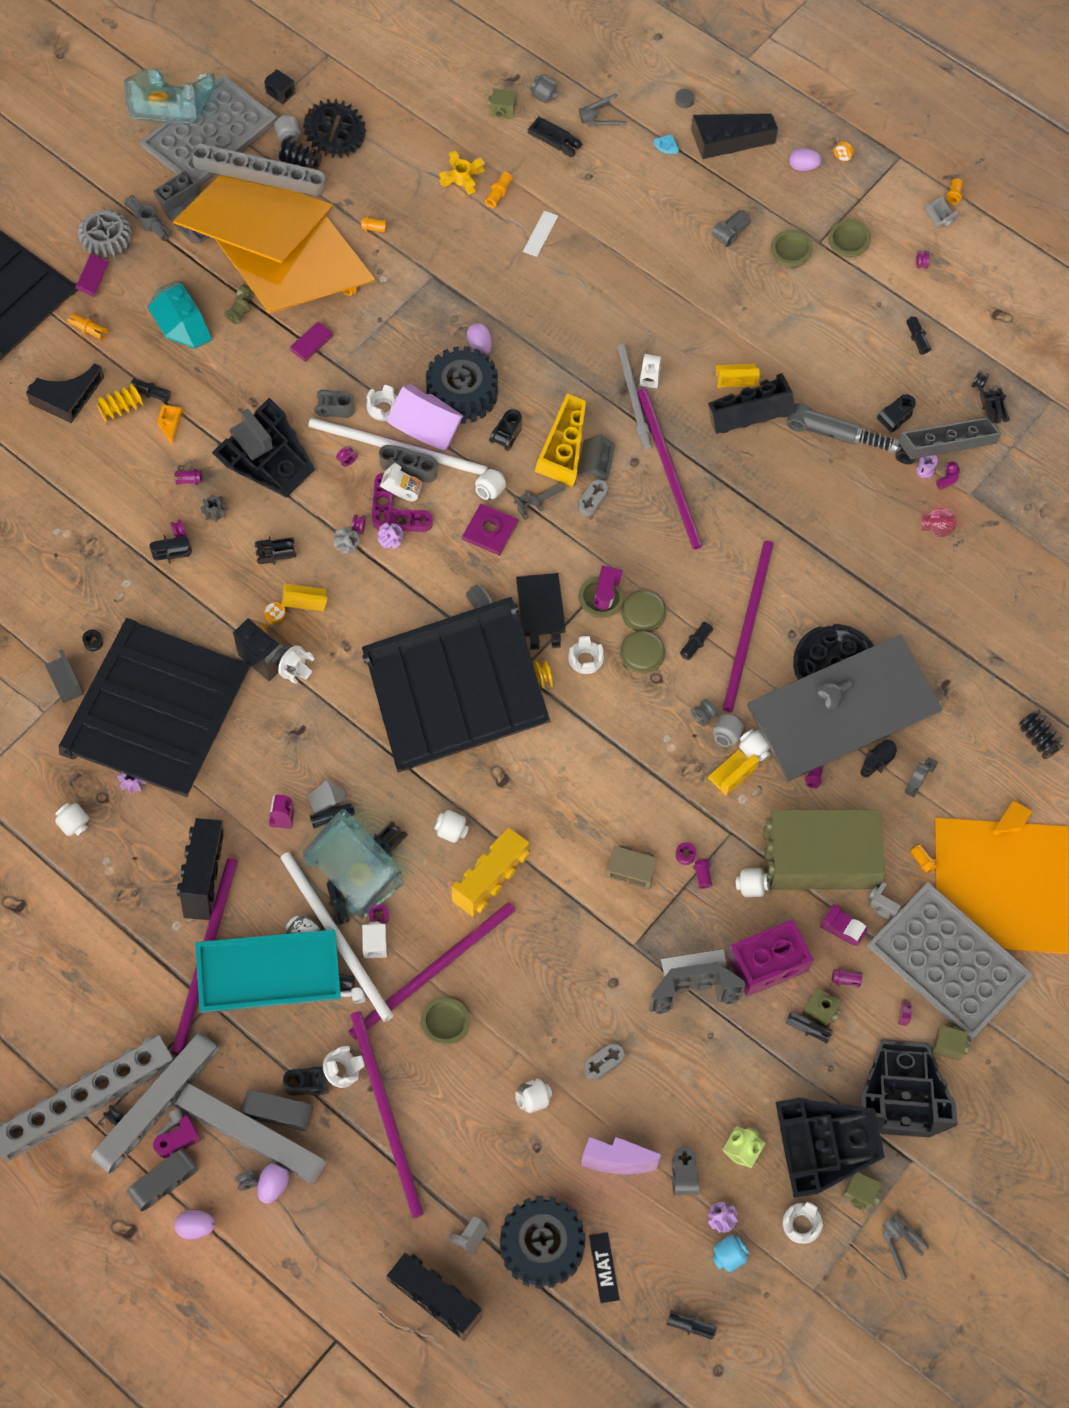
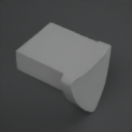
(325, 796)
(471, 1236)

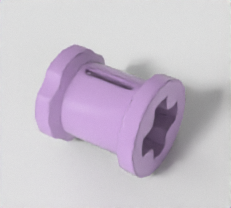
(924, 462)

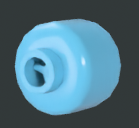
(730, 1253)

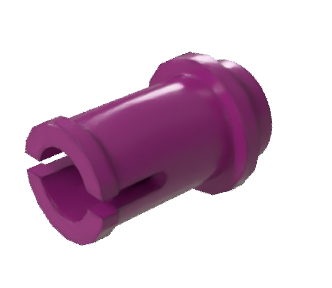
(189, 477)
(813, 778)
(703, 873)
(846, 977)

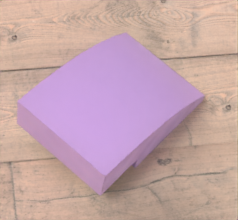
(424, 417)
(619, 1158)

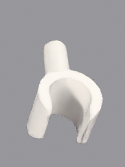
(357, 995)

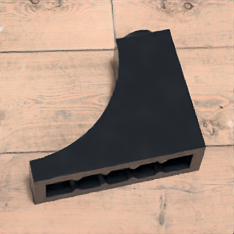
(65, 397)

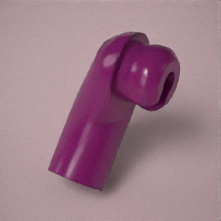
(951, 476)

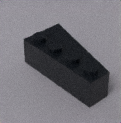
(732, 132)
(753, 405)
(200, 868)
(435, 1296)

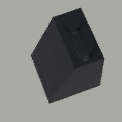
(260, 647)

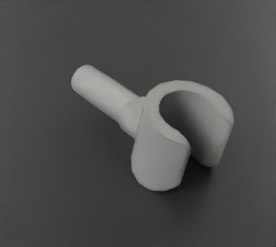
(175, 1116)

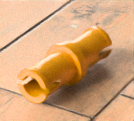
(498, 189)
(87, 326)

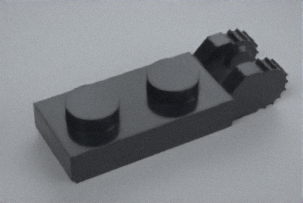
(554, 136)

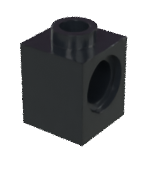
(279, 86)

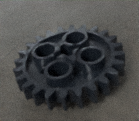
(316, 122)

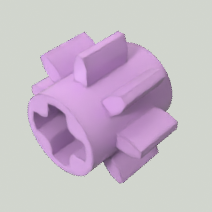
(390, 535)
(129, 784)
(722, 1217)

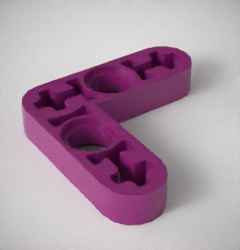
(391, 515)

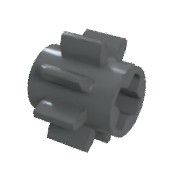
(213, 508)

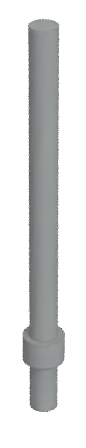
(642, 427)

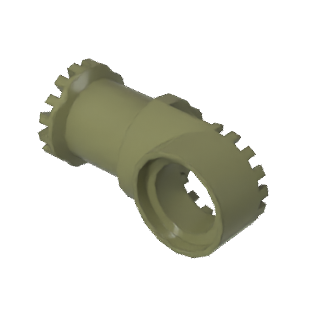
(240, 305)

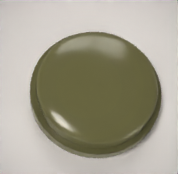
(849, 238)
(791, 248)
(587, 596)
(643, 611)
(642, 652)
(445, 1021)

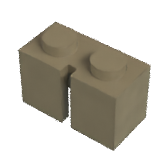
(631, 864)

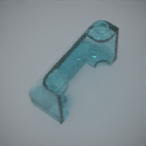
(183, 103)
(353, 863)

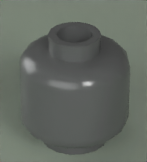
(544, 88)

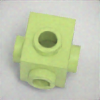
(744, 1146)

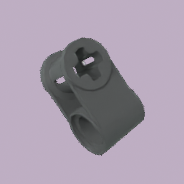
(333, 403)
(685, 1177)

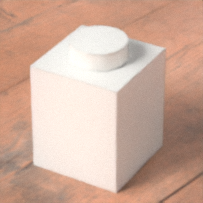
(374, 940)

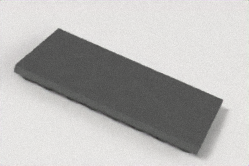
(883, 699)

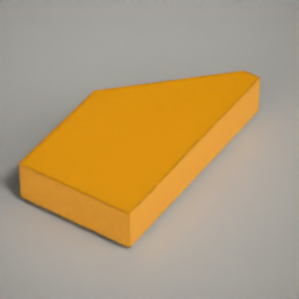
(169, 420)
(1013, 819)

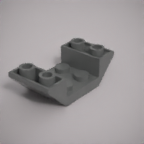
(175, 198)
(702, 976)

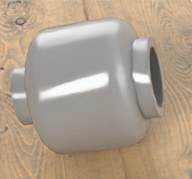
(287, 127)
(728, 730)

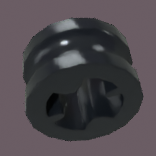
(980, 380)
(87, 636)
(113, 1115)

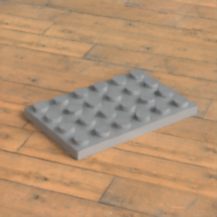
(227, 122)
(949, 961)

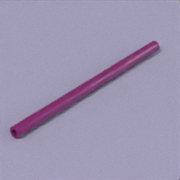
(670, 469)
(748, 625)
(211, 934)
(439, 964)
(387, 1115)

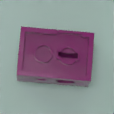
(770, 957)

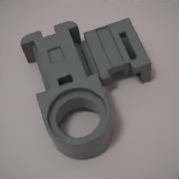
(918, 776)

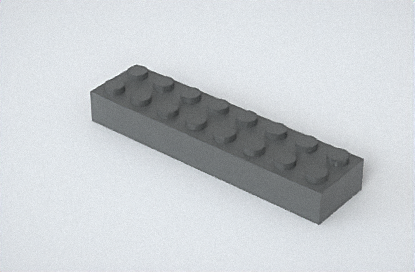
(949, 437)

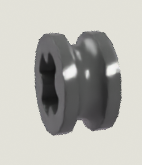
(246, 1180)

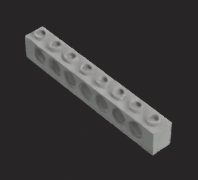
(96, 1099)

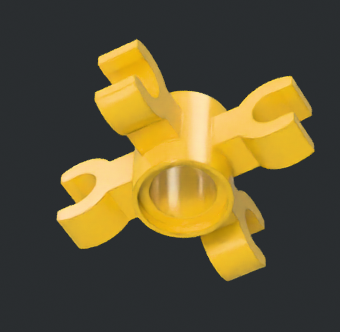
(462, 172)

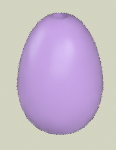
(805, 159)
(479, 338)
(272, 1182)
(194, 1224)

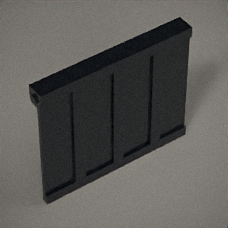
(27, 292)
(455, 684)
(154, 707)

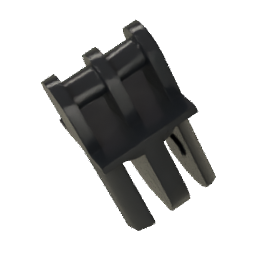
(994, 405)
(170, 548)
(277, 549)
(878, 758)
(390, 838)

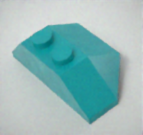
(178, 316)

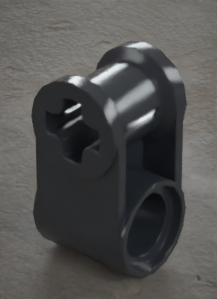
(897, 413)
(505, 432)
(308, 1082)

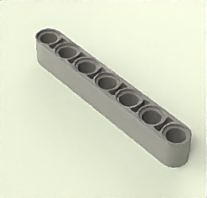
(250, 165)
(154, 1103)
(250, 1133)

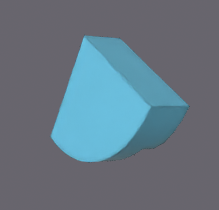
(666, 144)

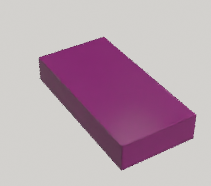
(92, 275)
(311, 341)

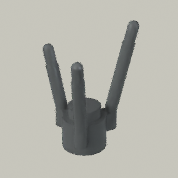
(589, 113)
(898, 1228)

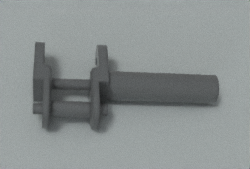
(536, 499)

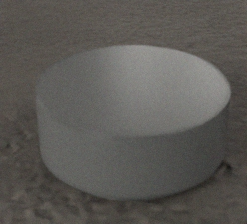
(684, 98)

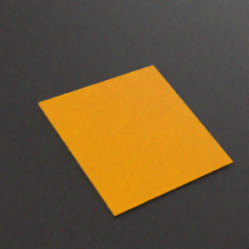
(254, 216)
(314, 269)
(1008, 881)

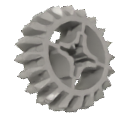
(94, 239)

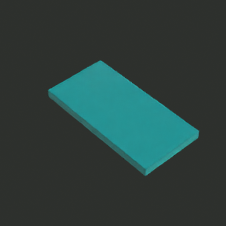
(267, 971)

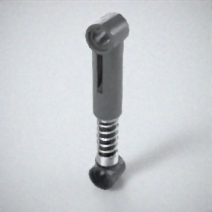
(844, 431)

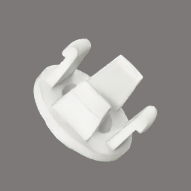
(374, 398)
(586, 646)
(295, 658)
(351, 1064)
(808, 1210)

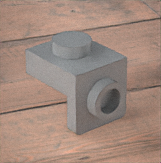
(940, 212)
(885, 907)

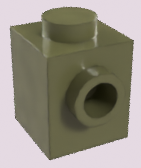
(502, 103)
(823, 1007)
(951, 1042)
(863, 1191)

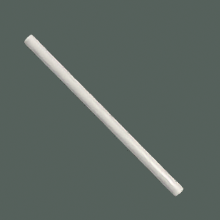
(381, 441)
(341, 944)

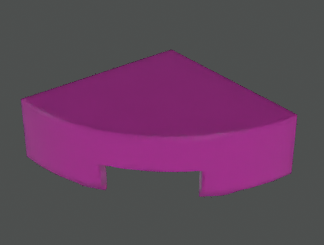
(905, 1014)

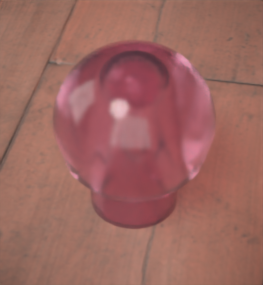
(940, 522)

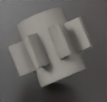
(346, 540)

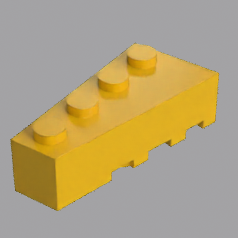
(562, 447)
(490, 872)

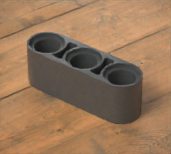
(416, 469)
(277, 1110)
(162, 1180)

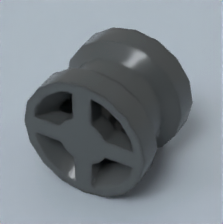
(704, 712)

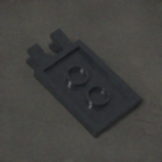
(541, 608)

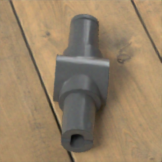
(147, 216)

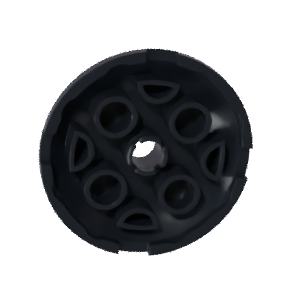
(826, 647)

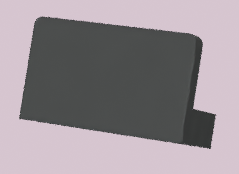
(251, 436)
(596, 457)
(64, 678)

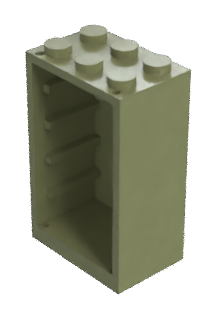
(824, 849)

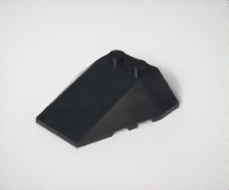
(278, 469)
(908, 1091)
(826, 1142)

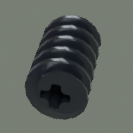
(297, 155)
(1041, 735)

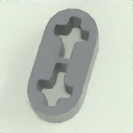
(589, 495)
(601, 1057)

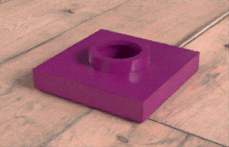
(493, 541)

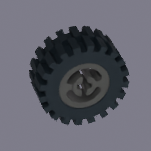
(462, 397)
(546, 1268)

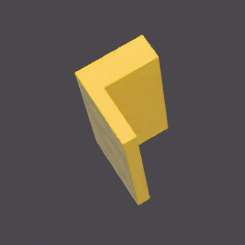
(737, 375)
(303, 597)
(733, 771)

